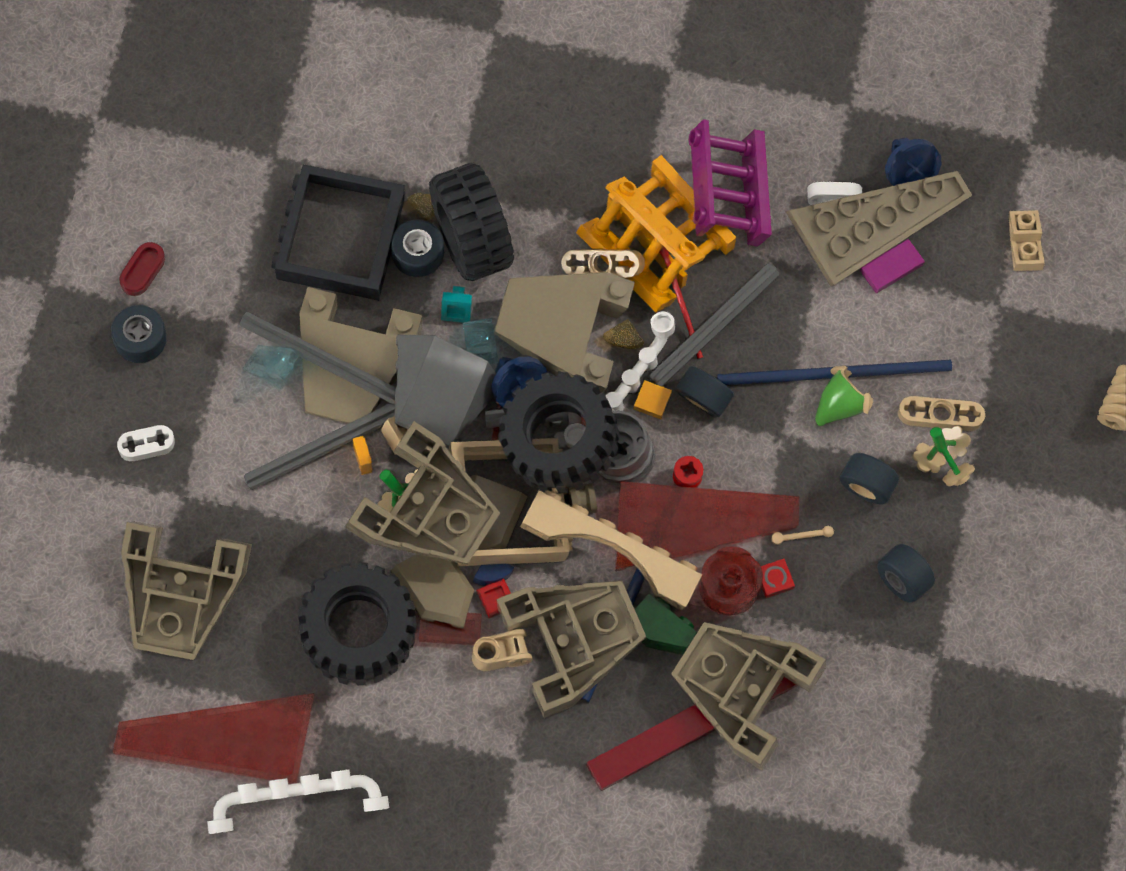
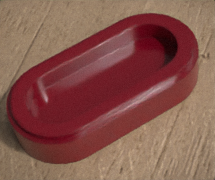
(142, 268)

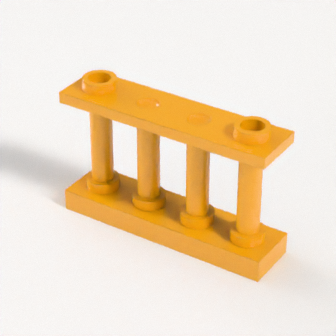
(680, 197)
(647, 284)

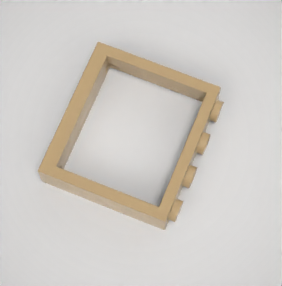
(493, 450)

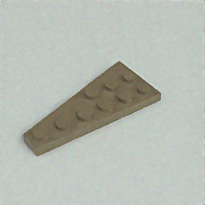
(863, 226)

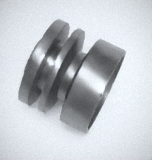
(639, 450)

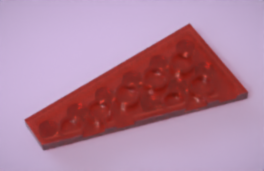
(699, 518)
(239, 739)

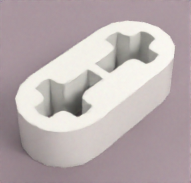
(827, 191)
(148, 449)

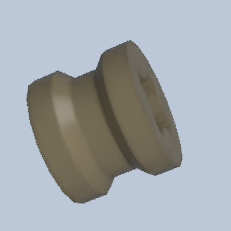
(583, 497)

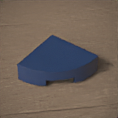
(492, 573)

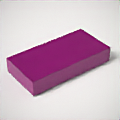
(892, 266)

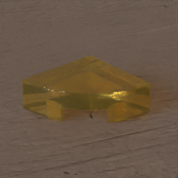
(422, 204)
(624, 336)

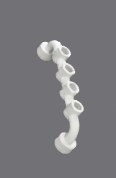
(662, 327)
(281, 789)

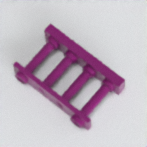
(752, 173)

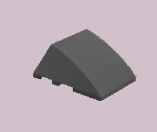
(440, 385)

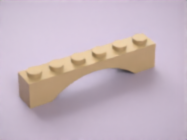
(667, 578)

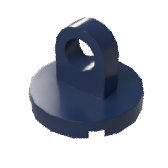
(912, 161)
(513, 374)

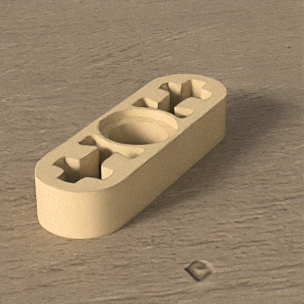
(613, 256)
(950, 405)

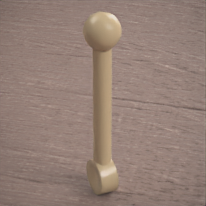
(778, 538)

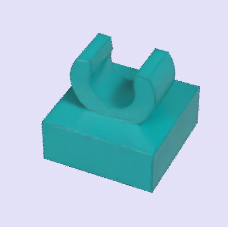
(456, 305)

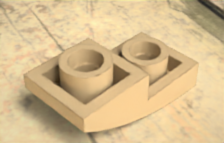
(1026, 240)

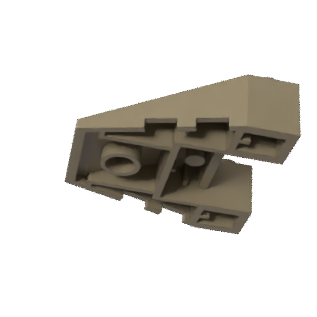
(555, 318)
(370, 351)
(439, 510)
(174, 600)
(585, 632)
(735, 676)

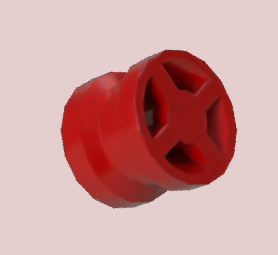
(687, 478)

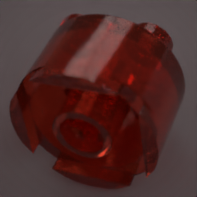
(746, 576)

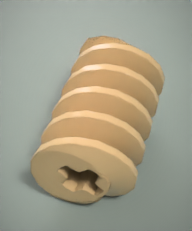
(1113, 410)

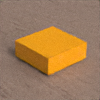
(652, 399)
(362, 455)

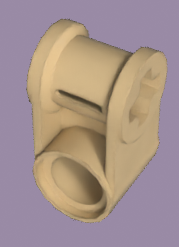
(503, 649)

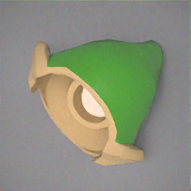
(841, 398)

